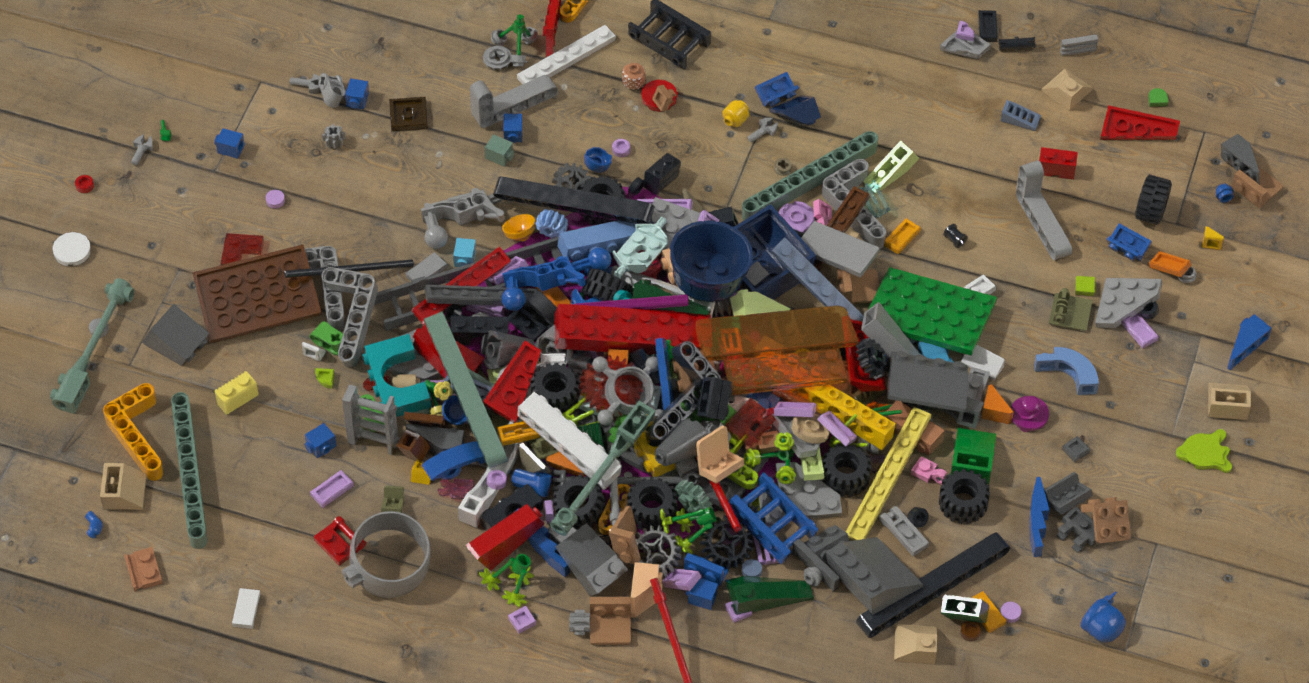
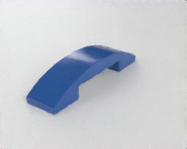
(453, 458)

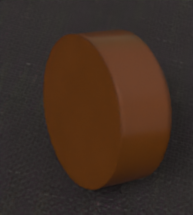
(970, 631)

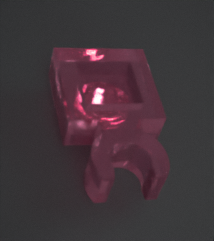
(457, 489)

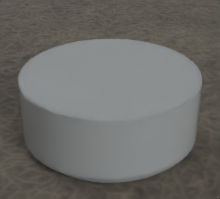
(93, 325)

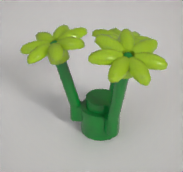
(703, 517)
(519, 567)

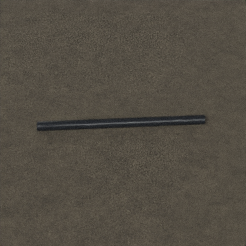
(355, 267)

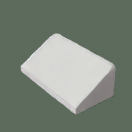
(985, 360)

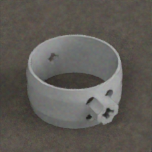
(357, 575)

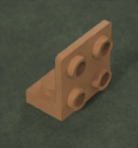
(610, 620)

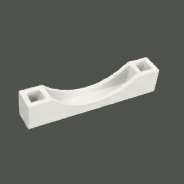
(482, 495)

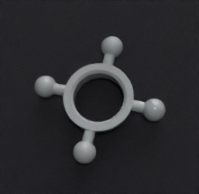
(600, 364)

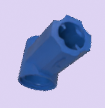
(538, 481)

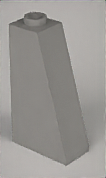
(883, 329)

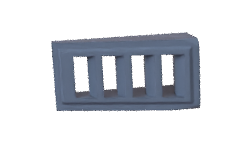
(1011, 117)

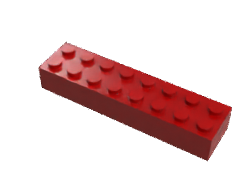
(622, 328)

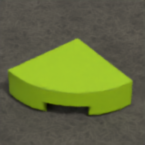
(325, 377)

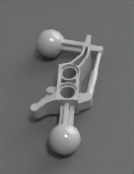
(460, 208)

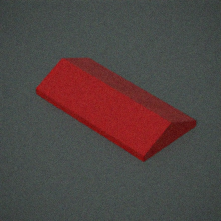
(856, 374)

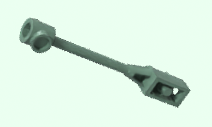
(76, 380)
(626, 437)

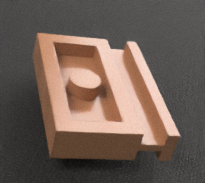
(143, 569)

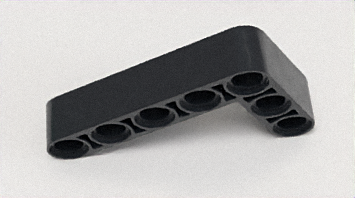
(687, 397)

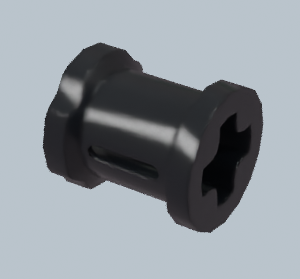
(955, 235)

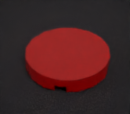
(649, 90)

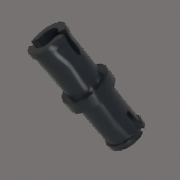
(1016, 43)

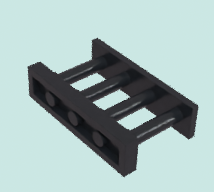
(671, 19)

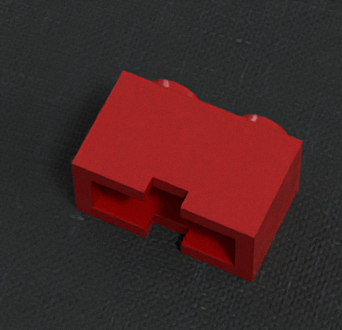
(1058, 162)

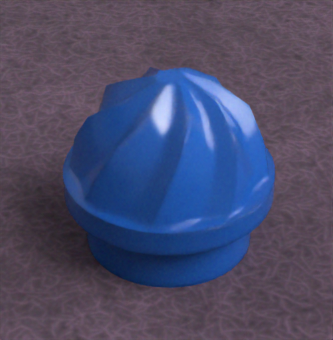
(1224, 193)

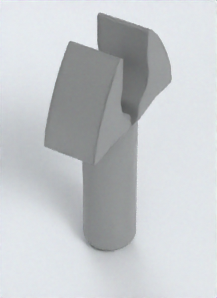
(311, 83)
(764, 129)
(141, 148)

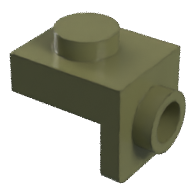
(393, 499)

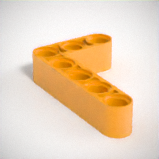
(123, 413)

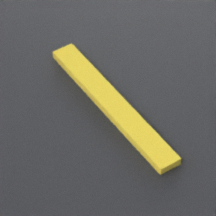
(888, 474)

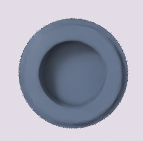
(752, 568)

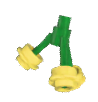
(438, 390)

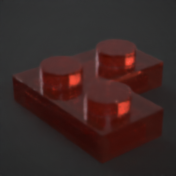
(239, 244)

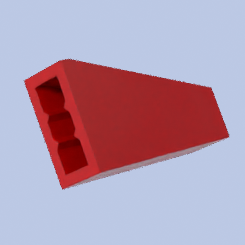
(425, 346)
(505, 536)

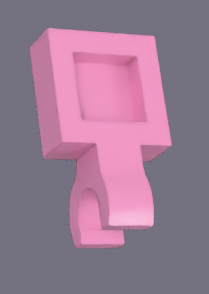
(822, 211)
(926, 470)

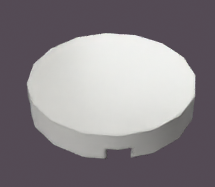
(71, 249)

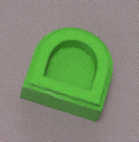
(1157, 97)

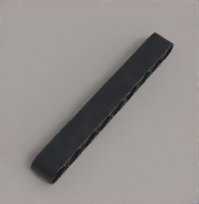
(573, 200)
(937, 583)

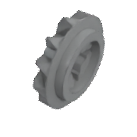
(501, 52)

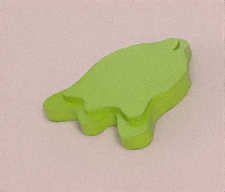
(1205, 451)

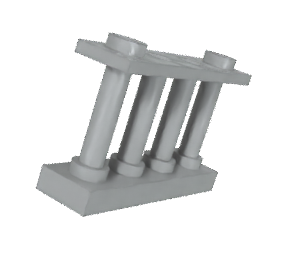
(355, 424)

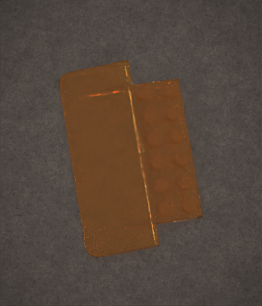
(779, 348)

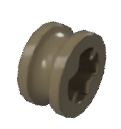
(787, 164)

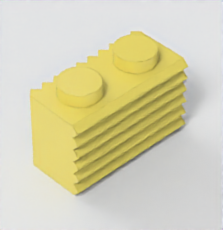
(236, 392)

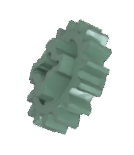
(692, 497)

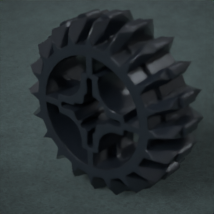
(729, 551)

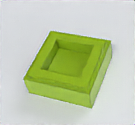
(1084, 285)

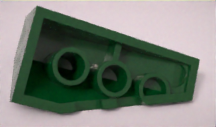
(646, 289)
(764, 593)

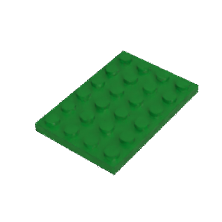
(935, 310)

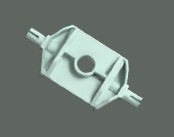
(646, 237)

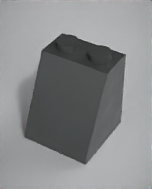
(176, 336)

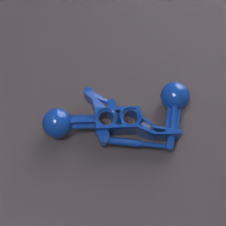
(550, 275)

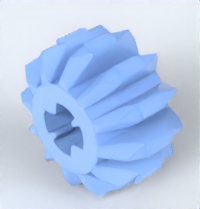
(551, 223)

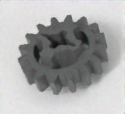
(575, 174)

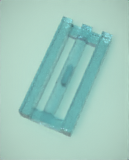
(880, 211)

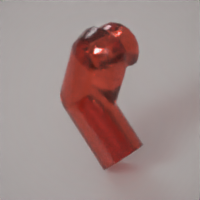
(368, 385)

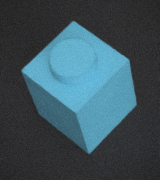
(464, 252)

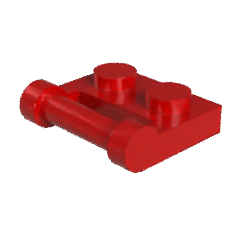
(334, 544)

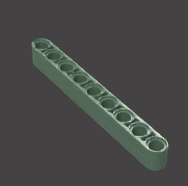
(811, 174)
(465, 390)
(189, 477)

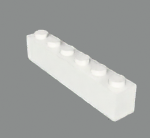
(567, 438)

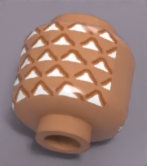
(633, 76)

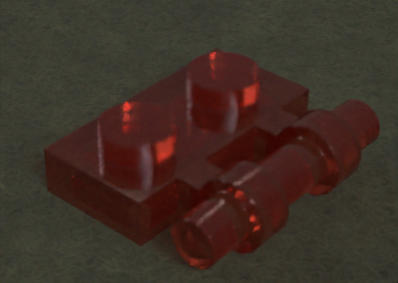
(746, 418)

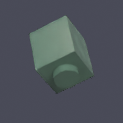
(499, 150)

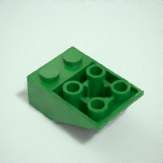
(974, 452)

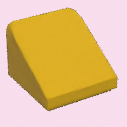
(1212, 239)
(419, 475)

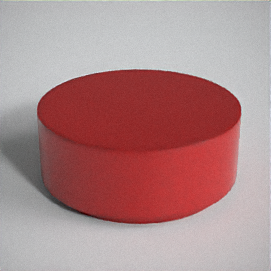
(84, 184)

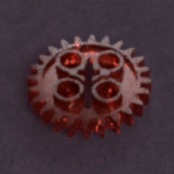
(589, 384)

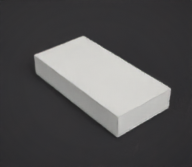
(246, 608)

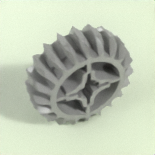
(668, 561)

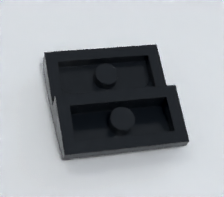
(529, 322)

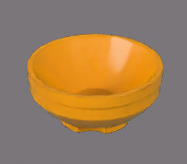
(519, 227)

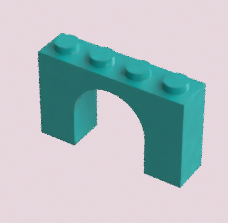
(380, 358)

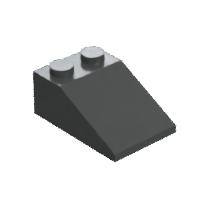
(591, 559)

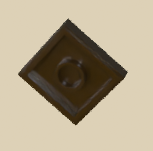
(408, 114)

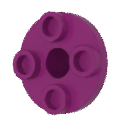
(1029, 413)

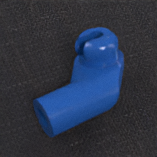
(95, 524)

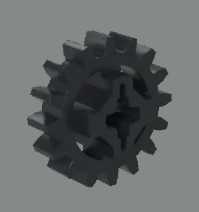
(872, 358)

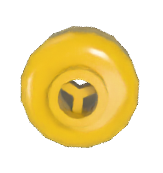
(735, 113)

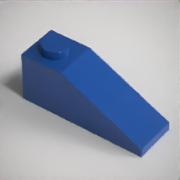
(1251, 335)

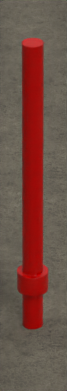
(726, 505)
(660, 598)

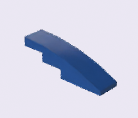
(1038, 515)
(546, 549)

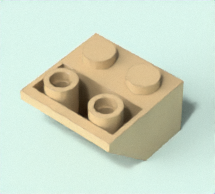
(1229, 401)
(122, 487)

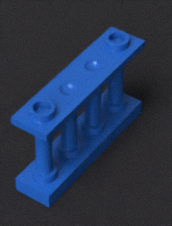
(765, 534)

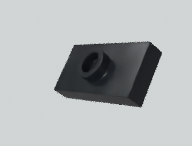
(639, 359)

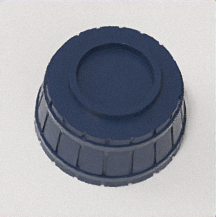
(710, 260)

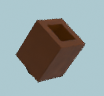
(413, 446)

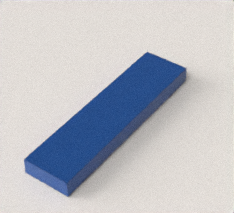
(664, 372)

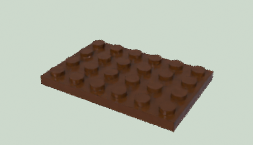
(255, 294)

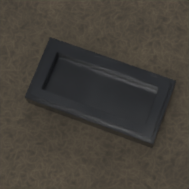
(987, 25)

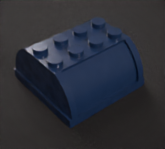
(764, 232)

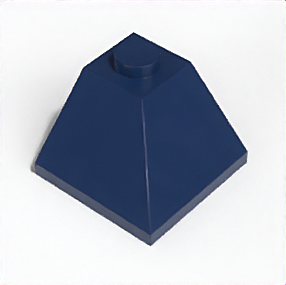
(799, 109)

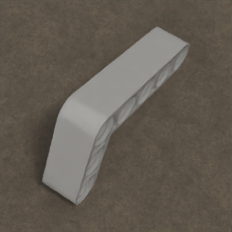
(491, 110)
(836, 189)
(1039, 213)
(326, 257)
(356, 311)

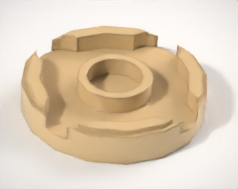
(810, 429)

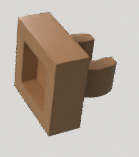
(663, 97)

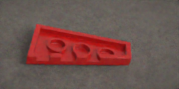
(551, 25)
(1135, 125)
(513, 383)

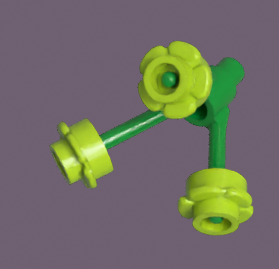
(784, 442)

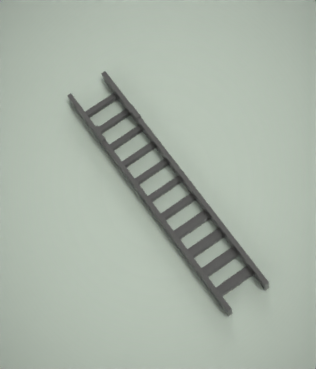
(445, 277)

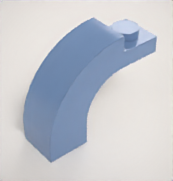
(1073, 364)

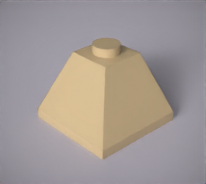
(1067, 89)
(915, 644)

